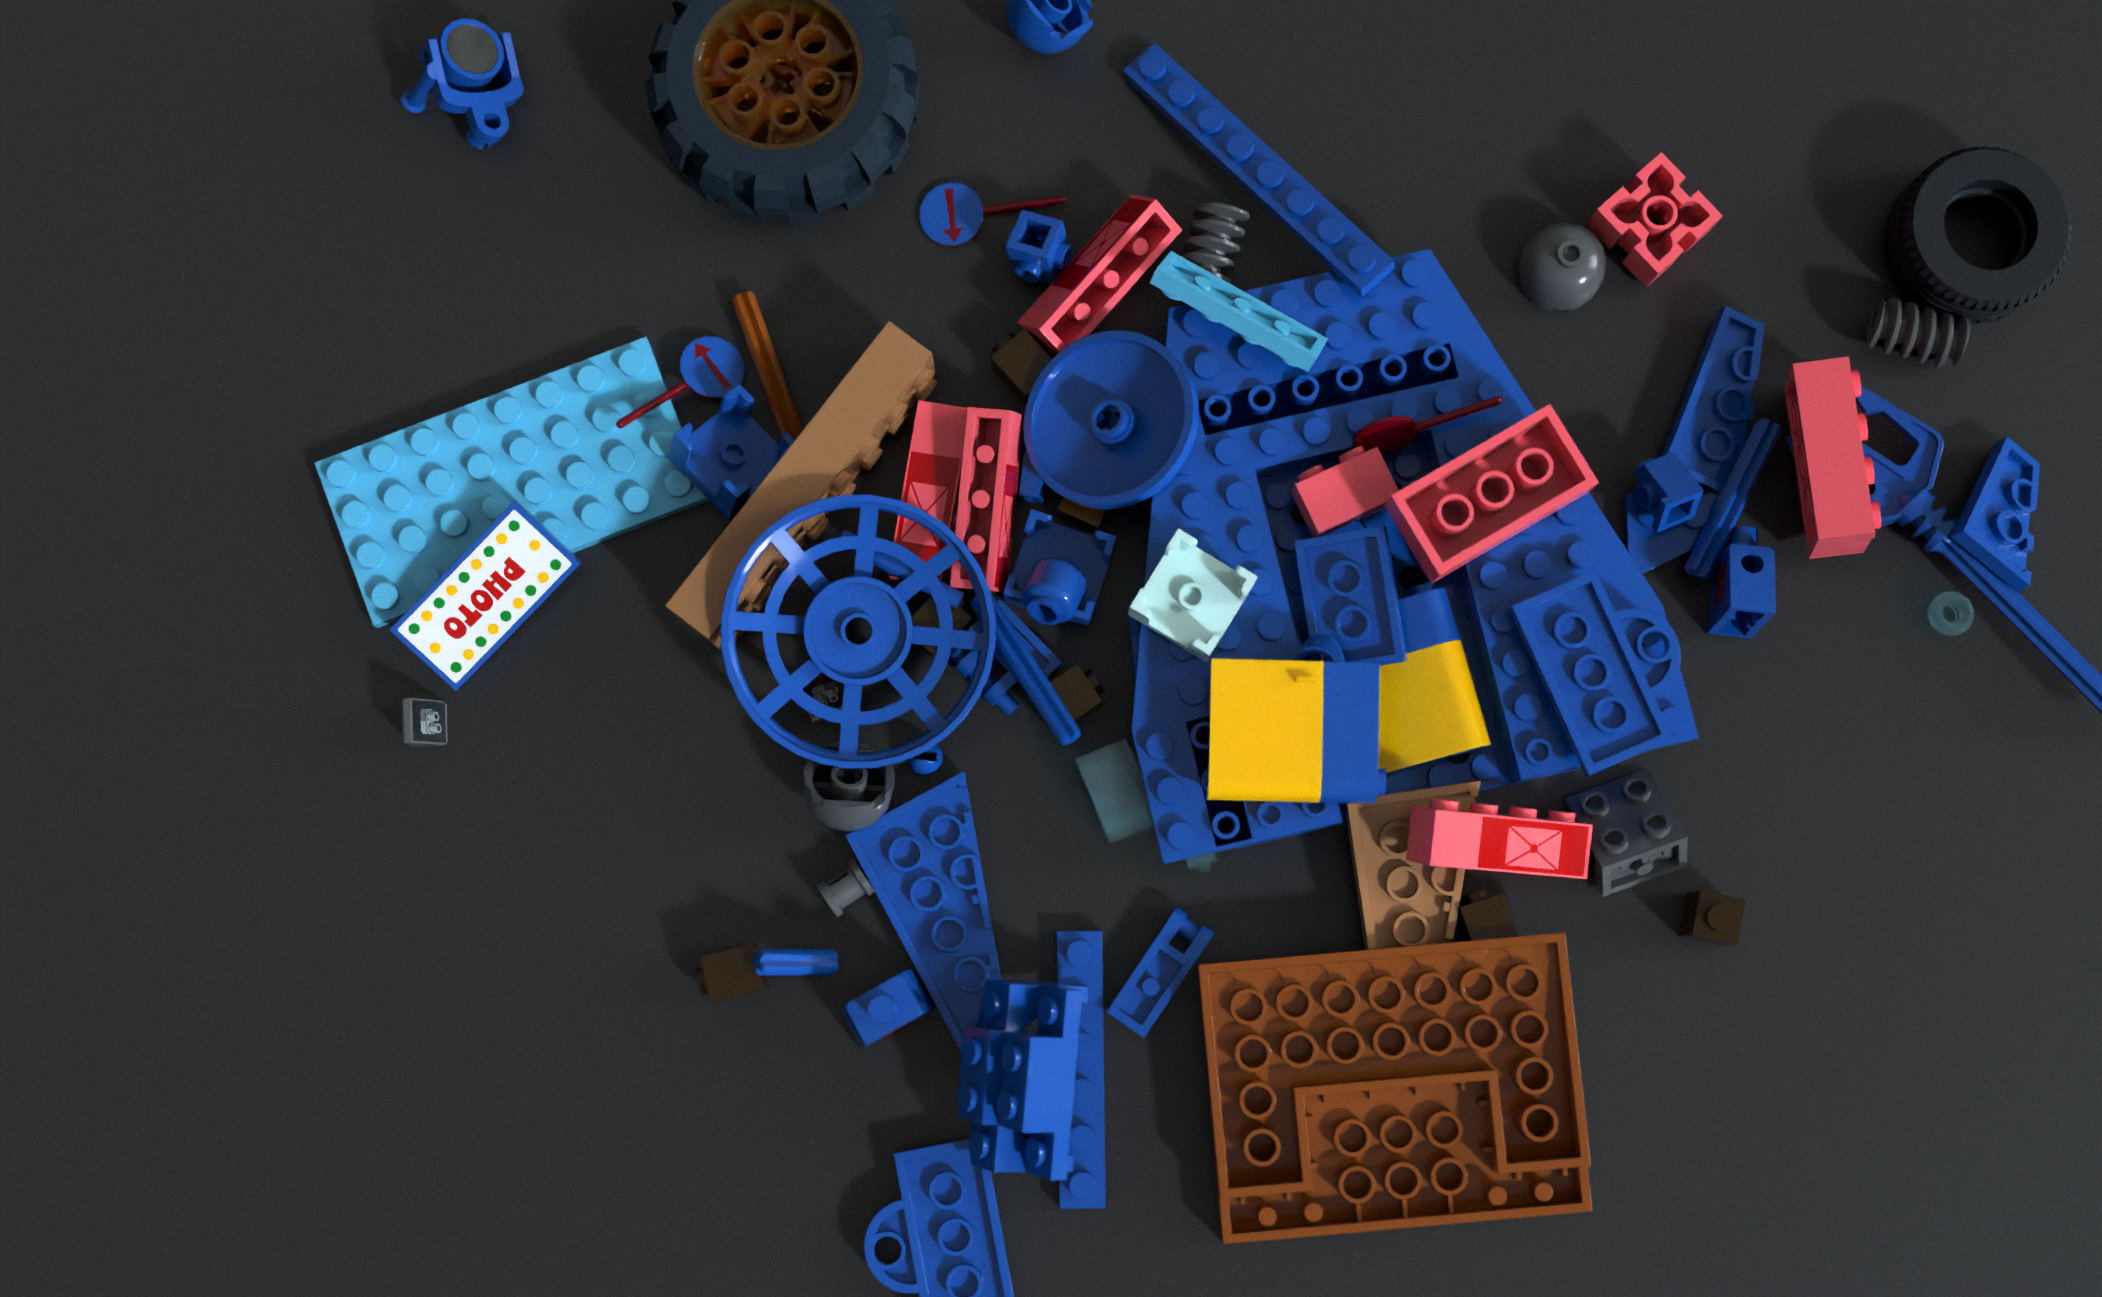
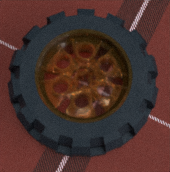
(797, 167)

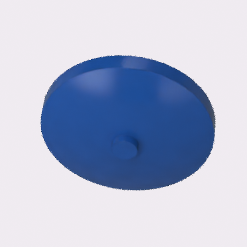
(1111, 420)

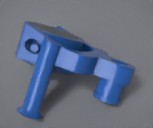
(458, 67)

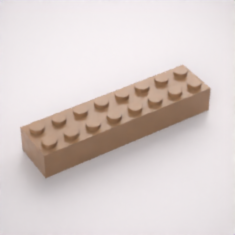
(816, 466)

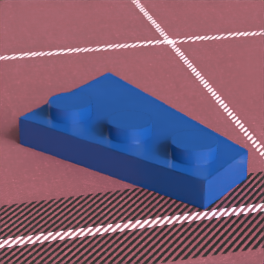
(1998, 513)

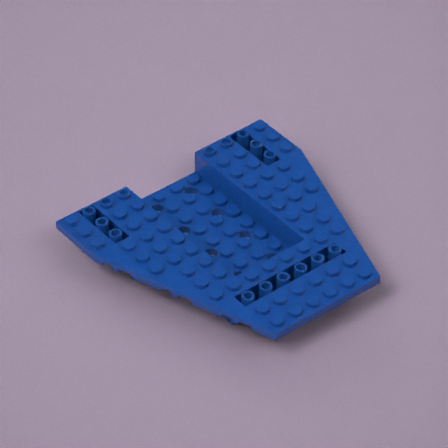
(1260, 425)

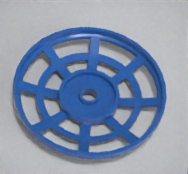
(866, 661)

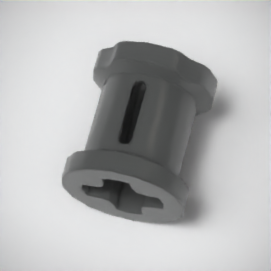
(845, 888)

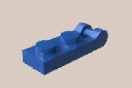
(1159, 974)

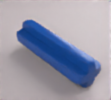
(795, 962)

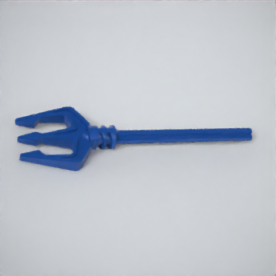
(1907, 499)

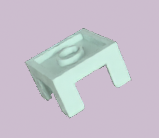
(1191, 596)

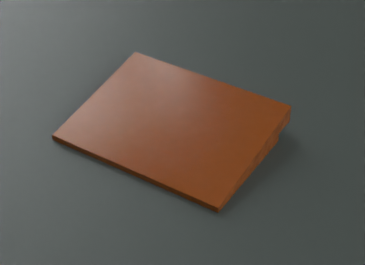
(1394, 1088)

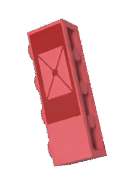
(1100, 274)
(932, 477)
(988, 493)
(1497, 841)

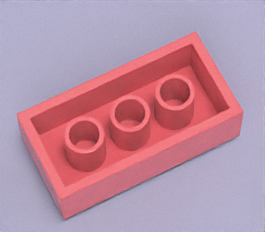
(1830, 457)
(1490, 493)

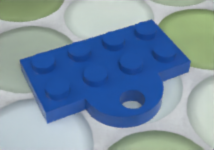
(1598, 669)
(944, 1227)

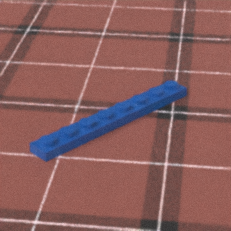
(1259, 170)

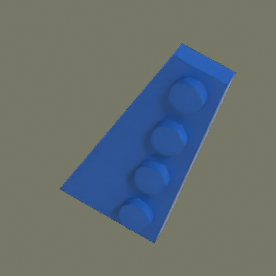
(1718, 401)

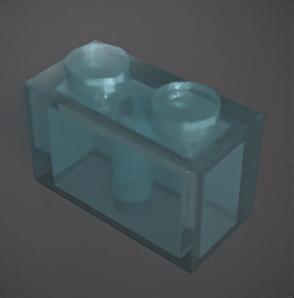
(1116, 790)

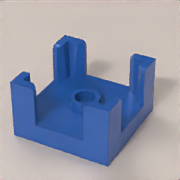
(728, 453)
(1048, 540)

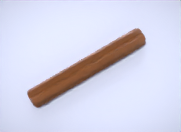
(767, 364)

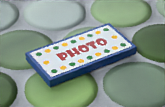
(485, 595)

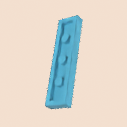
(1239, 311)

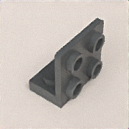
(1632, 831)

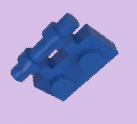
(998, 691)

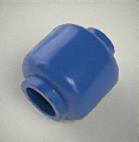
(1053, 590)

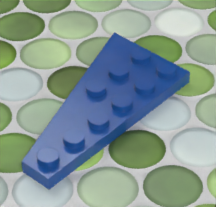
(934, 892)

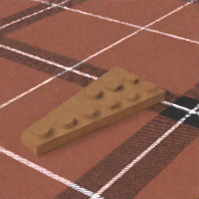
(1399, 898)

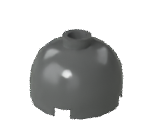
(1561, 266)
(848, 797)

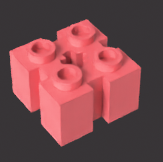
(1655, 194)

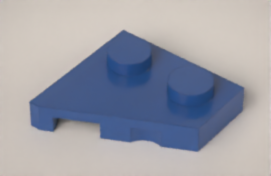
(1656, 549)

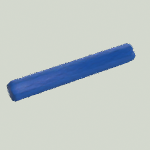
(1732, 499)
(1032, 678)

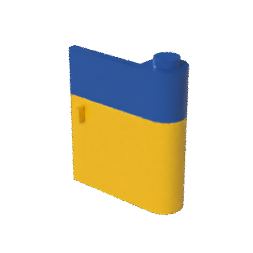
(1430, 700)
(1294, 732)

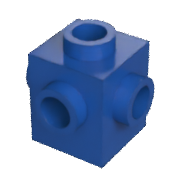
(1038, 247)

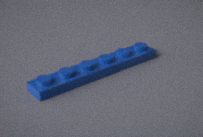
(1082, 964)

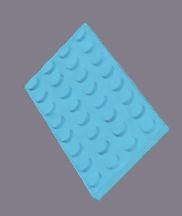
(550, 444)

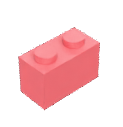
(1343, 492)

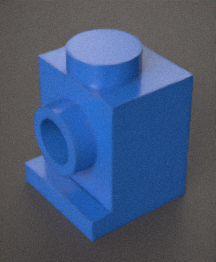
(1667, 491)

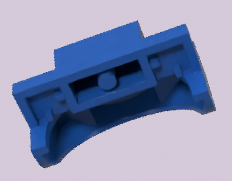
(1022, 1077)

